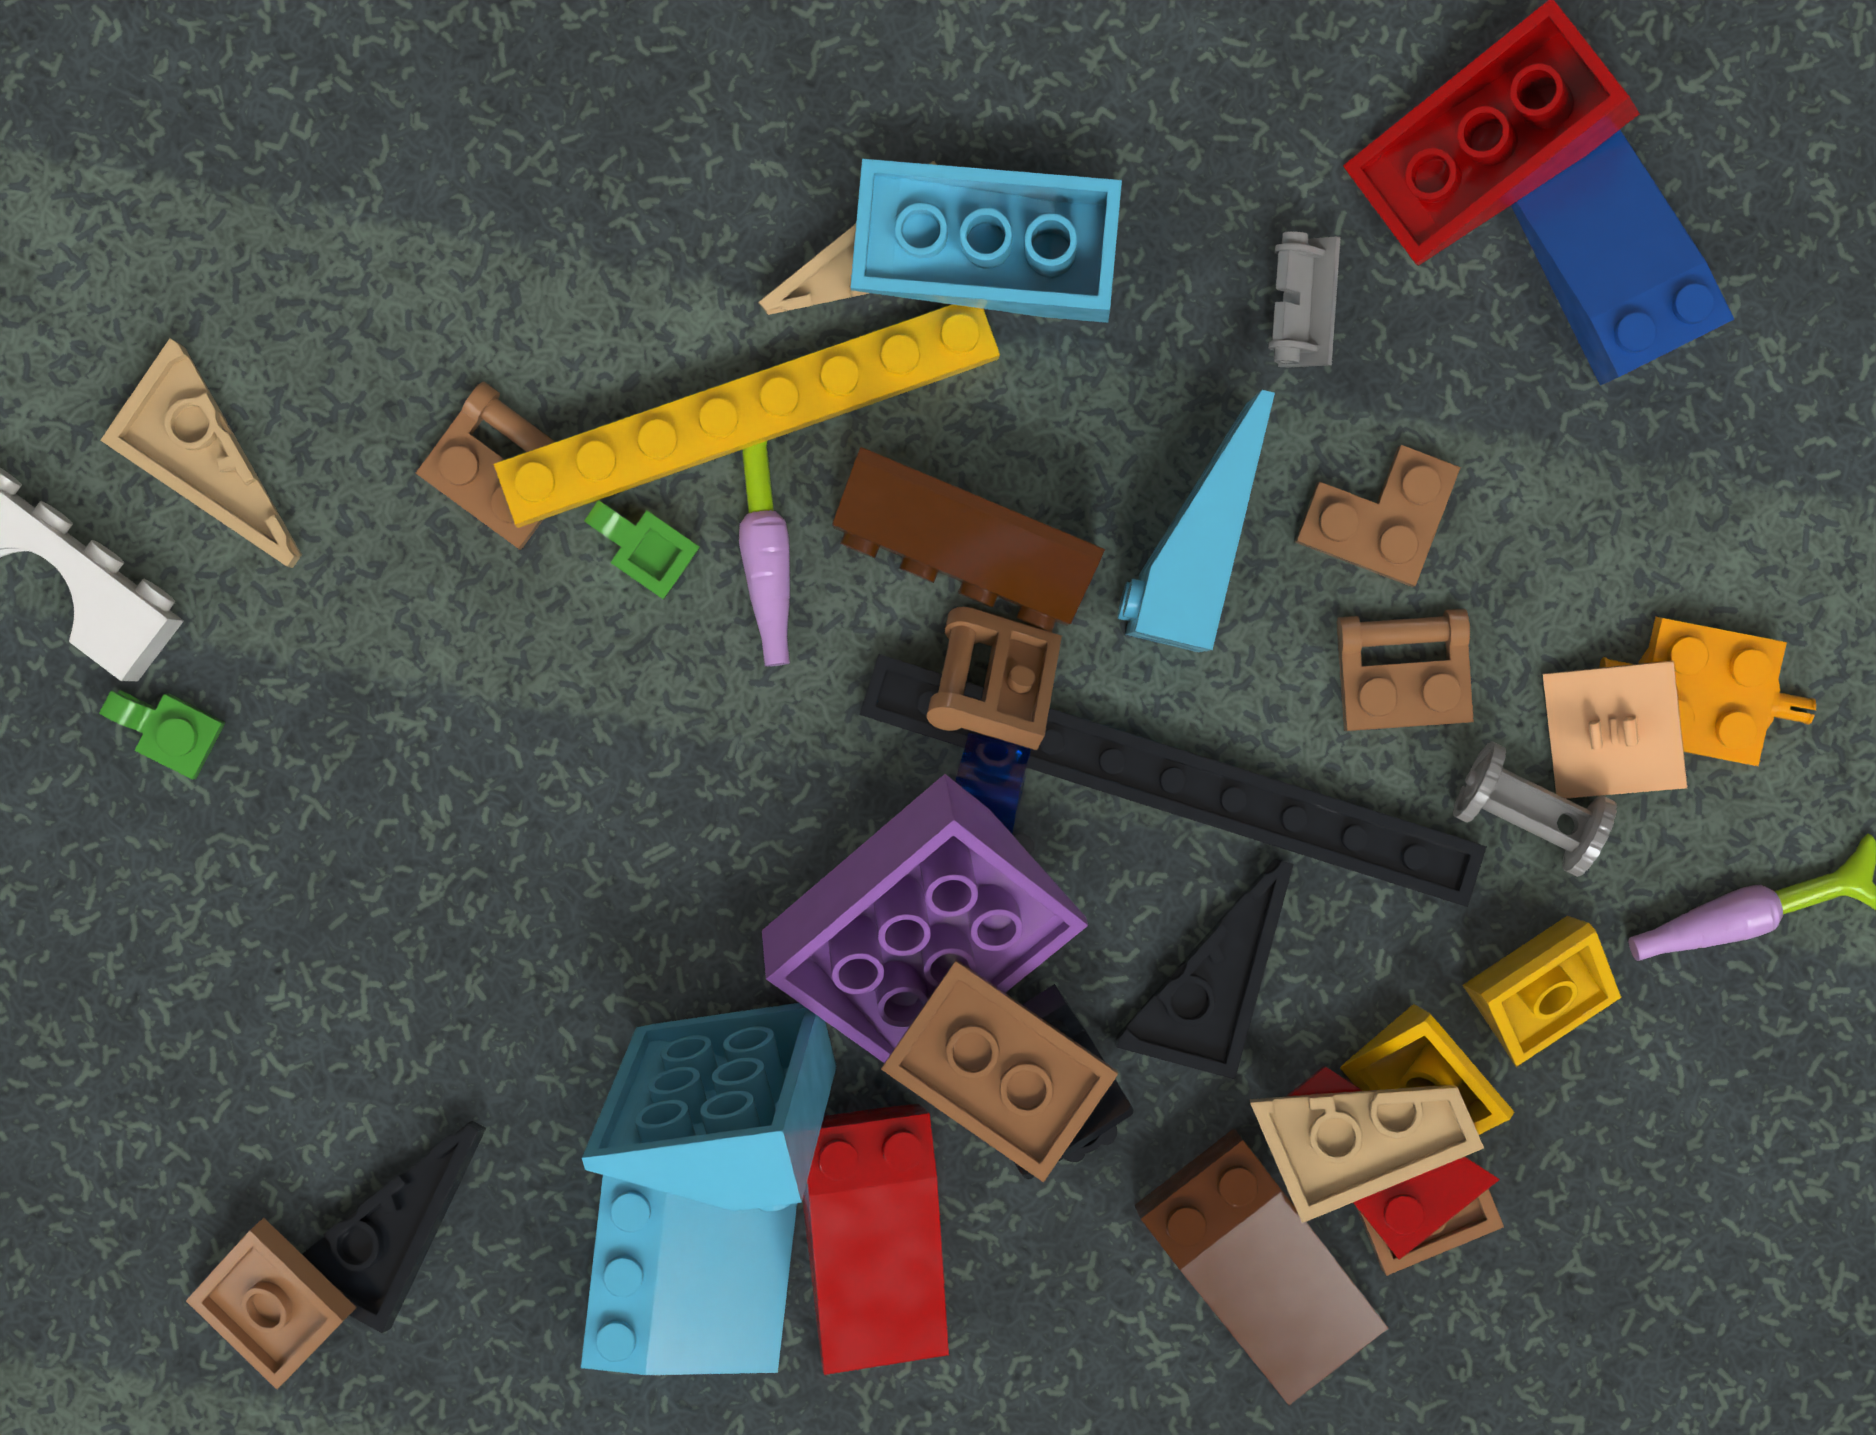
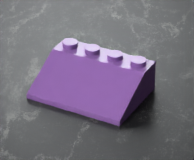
(907, 905)

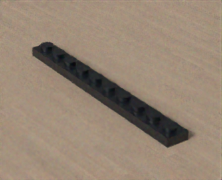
(1206, 791)

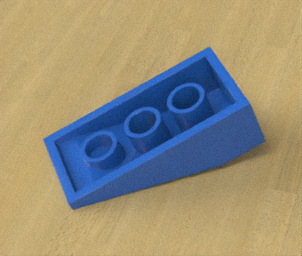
(1620, 261)

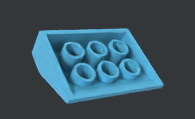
(719, 1108)
(685, 1285)

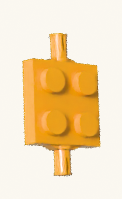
(1723, 687)

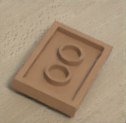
(999, 1070)

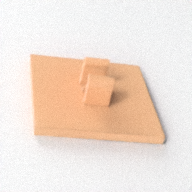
(1615, 730)

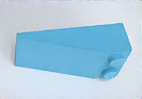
(987, 238)
(1189, 571)

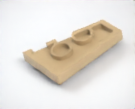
(1362, 1141)

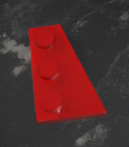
(1418, 1206)

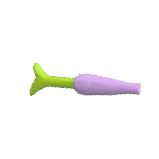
(765, 557)
(1758, 909)

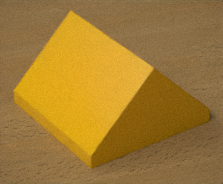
(1545, 988)
(1422, 1054)

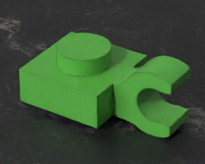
(649, 551)
(172, 733)

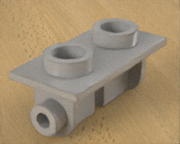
(1307, 315)

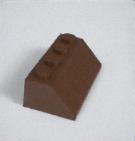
(965, 539)

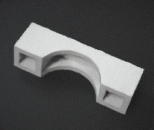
(113, 617)

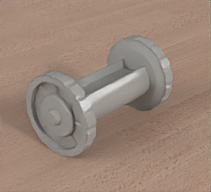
(1535, 809)

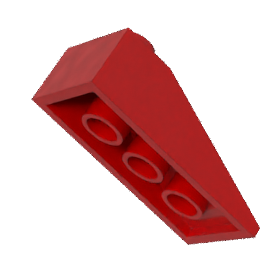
(1492, 134)
(876, 1240)

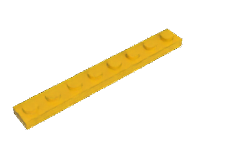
(745, 412)

